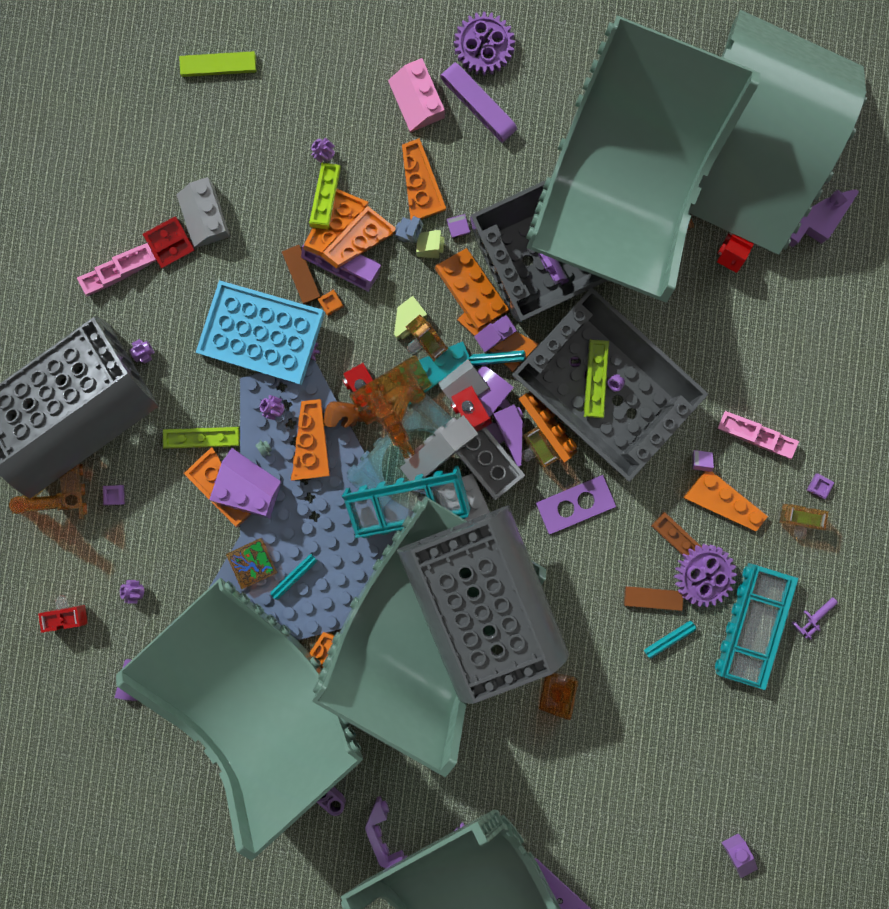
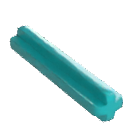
(498, 357)
(293, 577)
(670, 639)

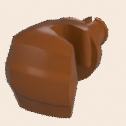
(337, 410)

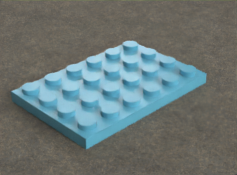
(260, 332)

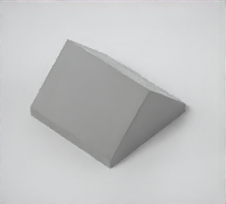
(461, 379)

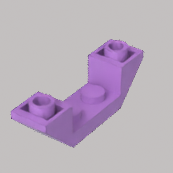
(374, 833)

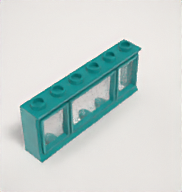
(386, 507)
(756, 626)

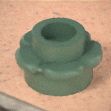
(264, 448)

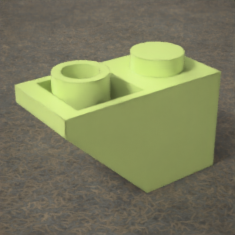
(430, 244)
(405, 314)

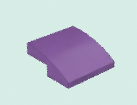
(498, 390)

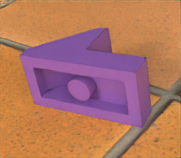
(495, 333)

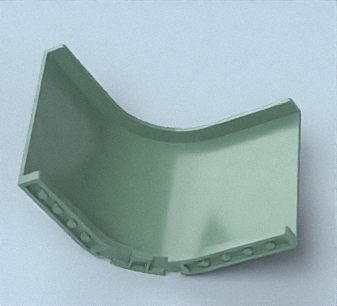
(785, 135)
(638, 157)
(385, 662)
(247, 696)
(467, 869)

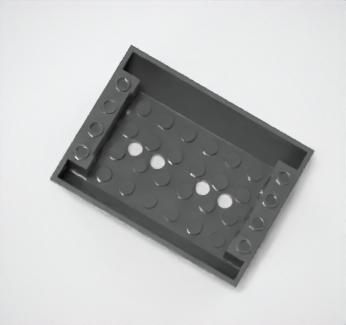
(503, 243)
(652, 387)
(69, 418)
(508, 600)

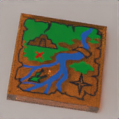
(251, 563)

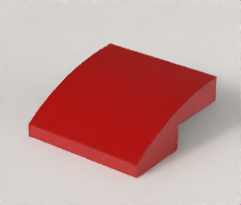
(168, 242)

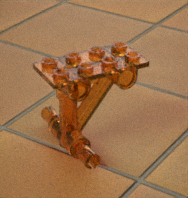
(388, 397)
(69, 484)

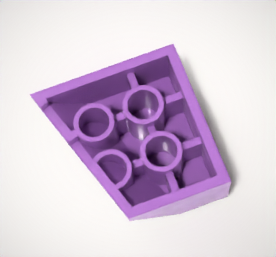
(245, 486)

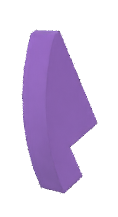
(823, 219)

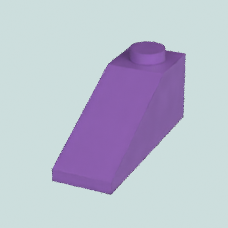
(510, 426)

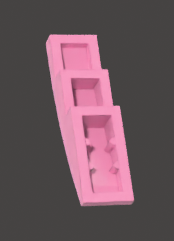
(116, 269)
(758, 435)

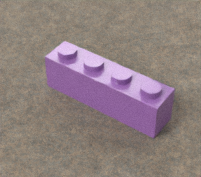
(357, 271)

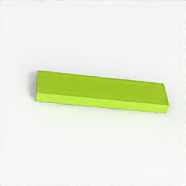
(217, 64)
(325, 196)
(596, 378)
(201, 437)

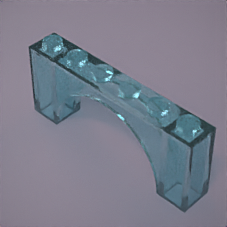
(424, 416)

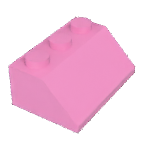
(416, 95)

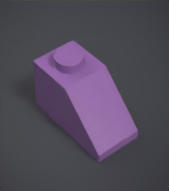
(740, 855)

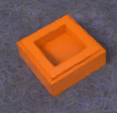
(330, 302)

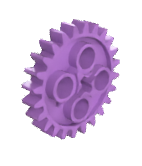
(499, 51)
(705, 575)

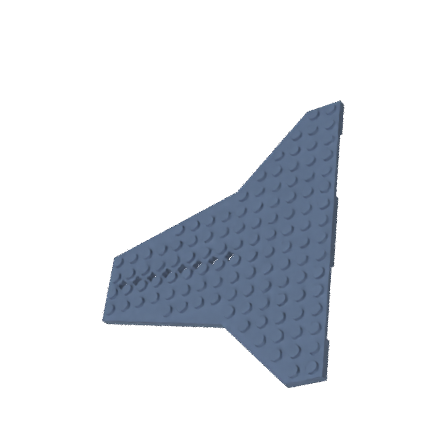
(344, 563)

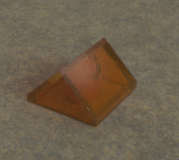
(559, 695)

